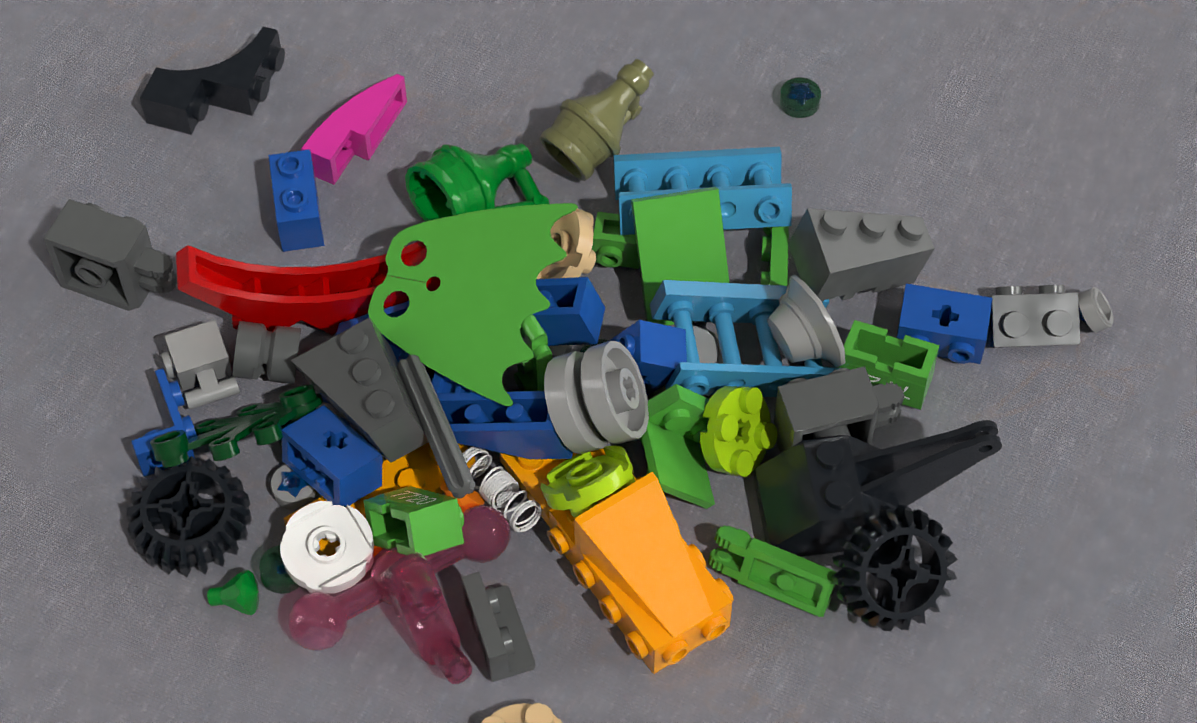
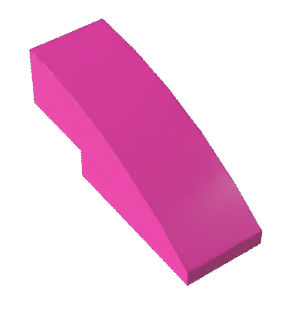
(356, 128)

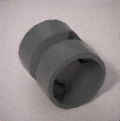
(266, 352)

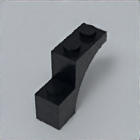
(238, 84)

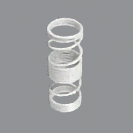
(501, 490)

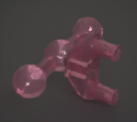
(412, 588)

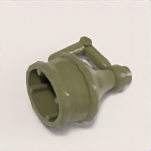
(592, 125)

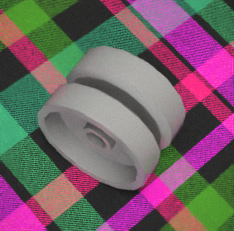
(596, 397)

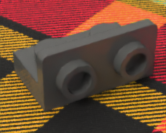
(497, 628)

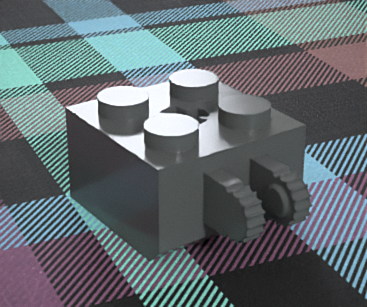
(107, 256)
(834, 407)

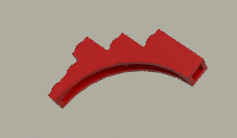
(290, 294)

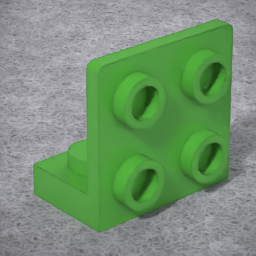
(675, 447)

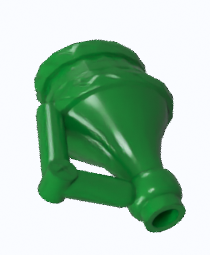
(466, 182)

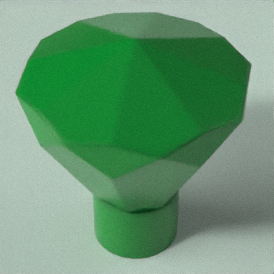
(238, 593)

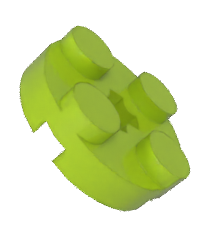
(737, 430)
(585, 480)

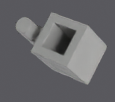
(200, 360)

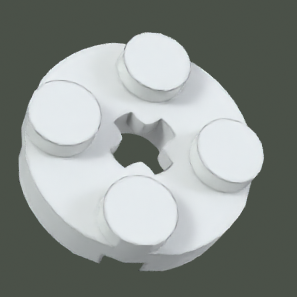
(334, 523)

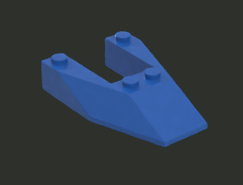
(524, 427)

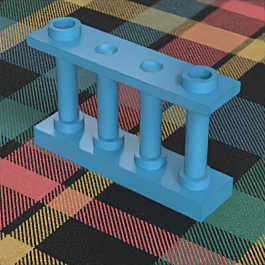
(745, 178)
(723, 306)

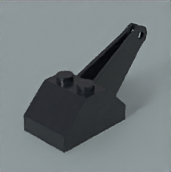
(828, 483)

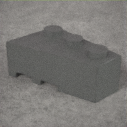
(858, 251)
(364, 386)

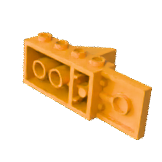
(635, 565)

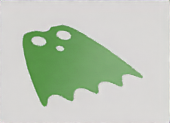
(484, 294)

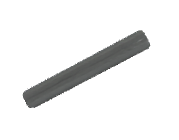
(436, 427)

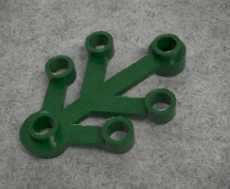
(223, 434)

